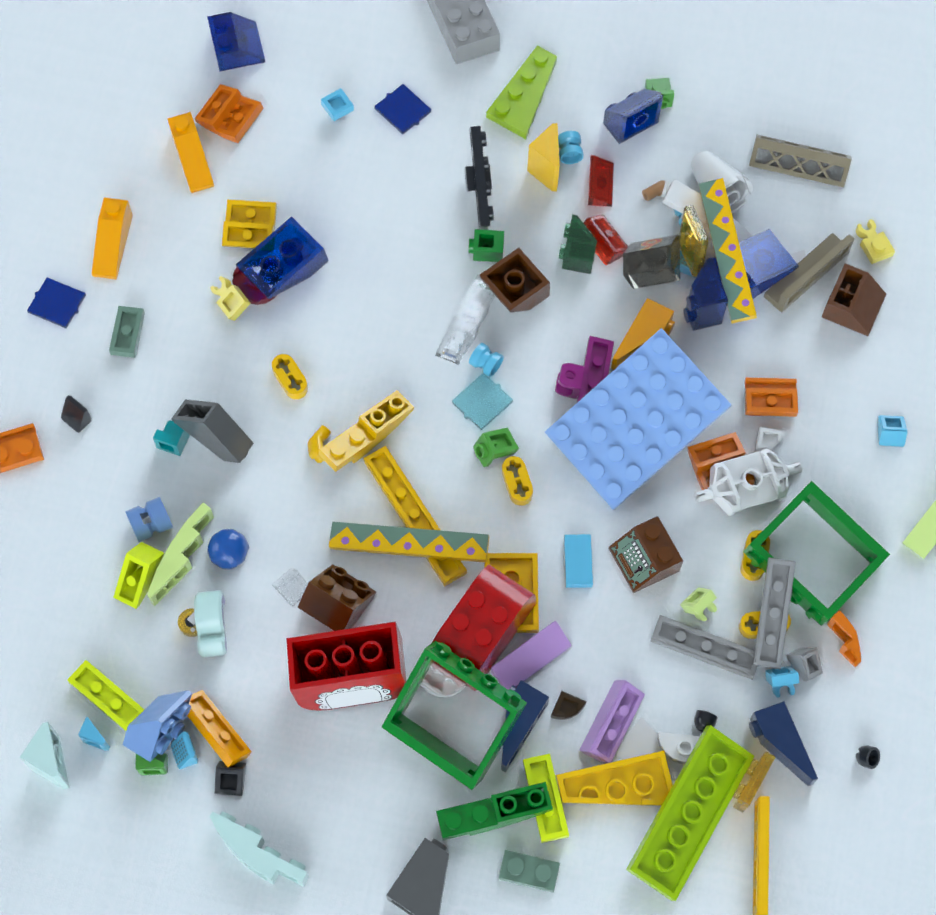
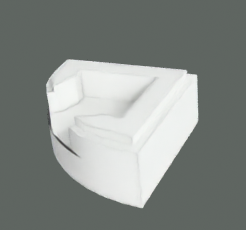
(768, 438)

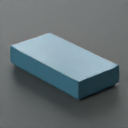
(578, 561)

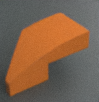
(847, 633)

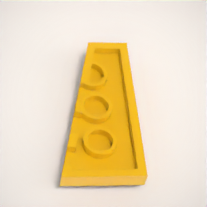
(622, 782)

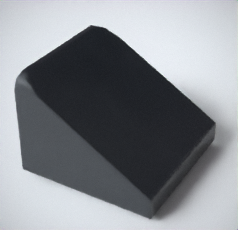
(75, 414)
(230, 779)

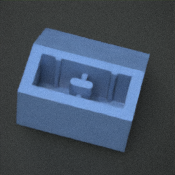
(158, 725)

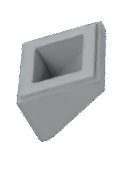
(806, 662)

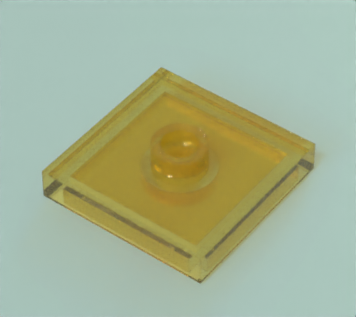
(693, 240)

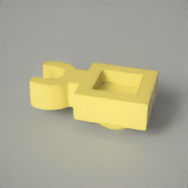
(874, 245)
(231, 299)

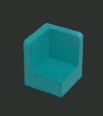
(171, 439)

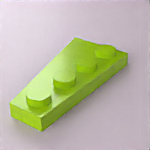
(520, 98)

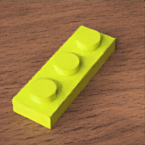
(105, 695)
(553, 823)

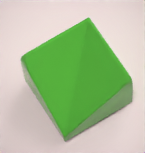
(157, 766)

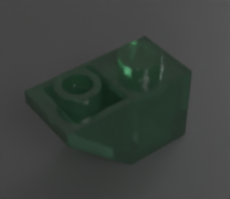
(580, 247)

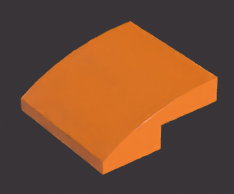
(229, 113)
(713, 451)

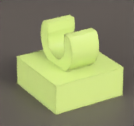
(698, 601)

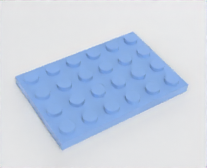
(638, 419)

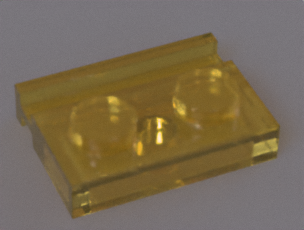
(757, 772)

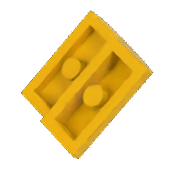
(248, 223)

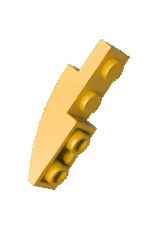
(367, 432)

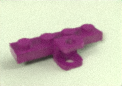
(579, 380)

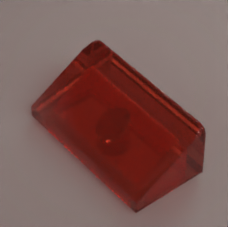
(600, 182)
(609, 243)

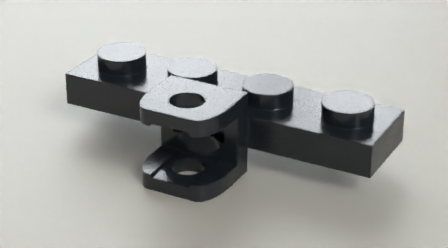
(479, 176)

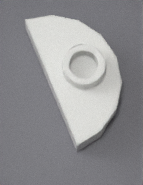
(441, 682)
(677, 746)

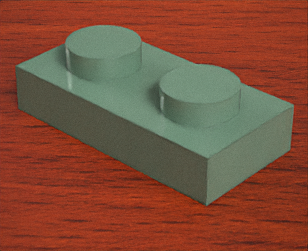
(126, 331)
(529, 871)

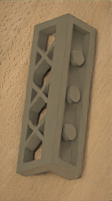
(802, 151)
(810, 270)

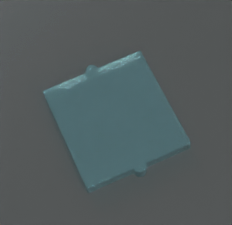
(482, 401)

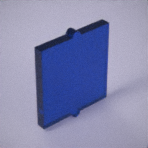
(402, 109)
(56, 302)

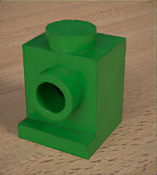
(487, 245)

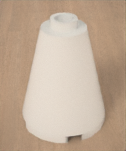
(709, 167)

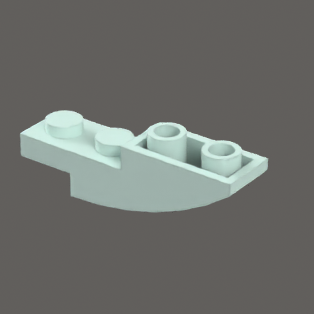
(247, 845)

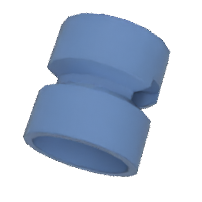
(157, 514)

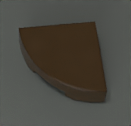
(567, 706)

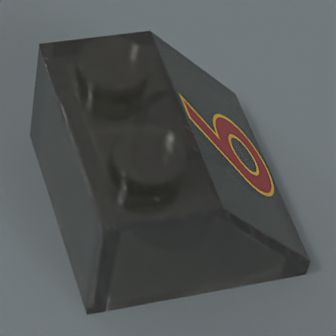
(652, 262)

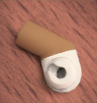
(657, 189)

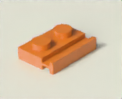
(771, 397)
(19, 448)

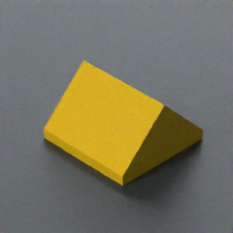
(544, 157)

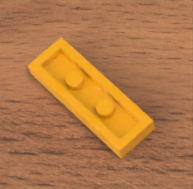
(217, 730)

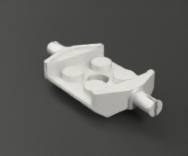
(734, 493)

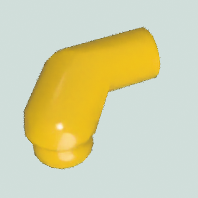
(316, 442)

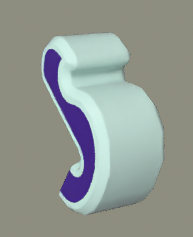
(210, 623)

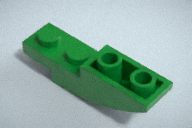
(494, 812)

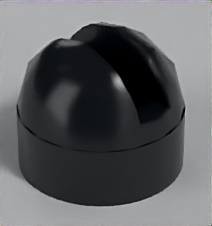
(704, 719)
(868, 756)

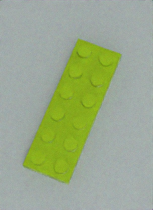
(690, 813)

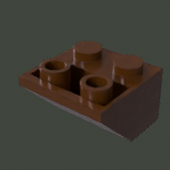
(855, 300)
(336, 598)

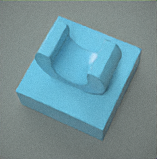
(337, 104)
(784, 677)

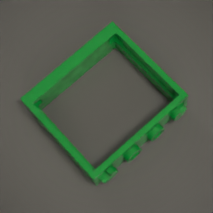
(845, 527)
(432, 747)

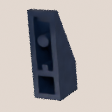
(527, 720)
(780, 737)

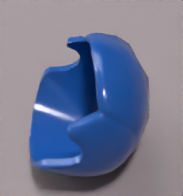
(228, 548)

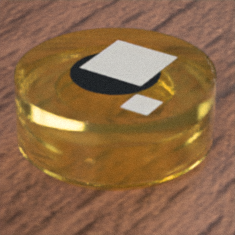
(187, 623)

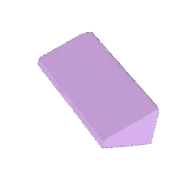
(531, 656)
(612, 721)

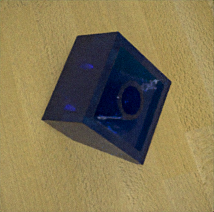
(235, 41)
(633, 114)
(706, 298)

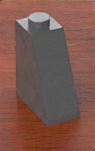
(213, 429)
(422, 880)

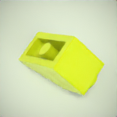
(137, 574)

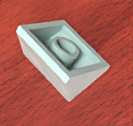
(46, 756)

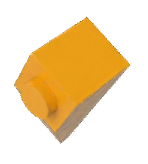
(190, 152)
(111, 237)
(647, 322)

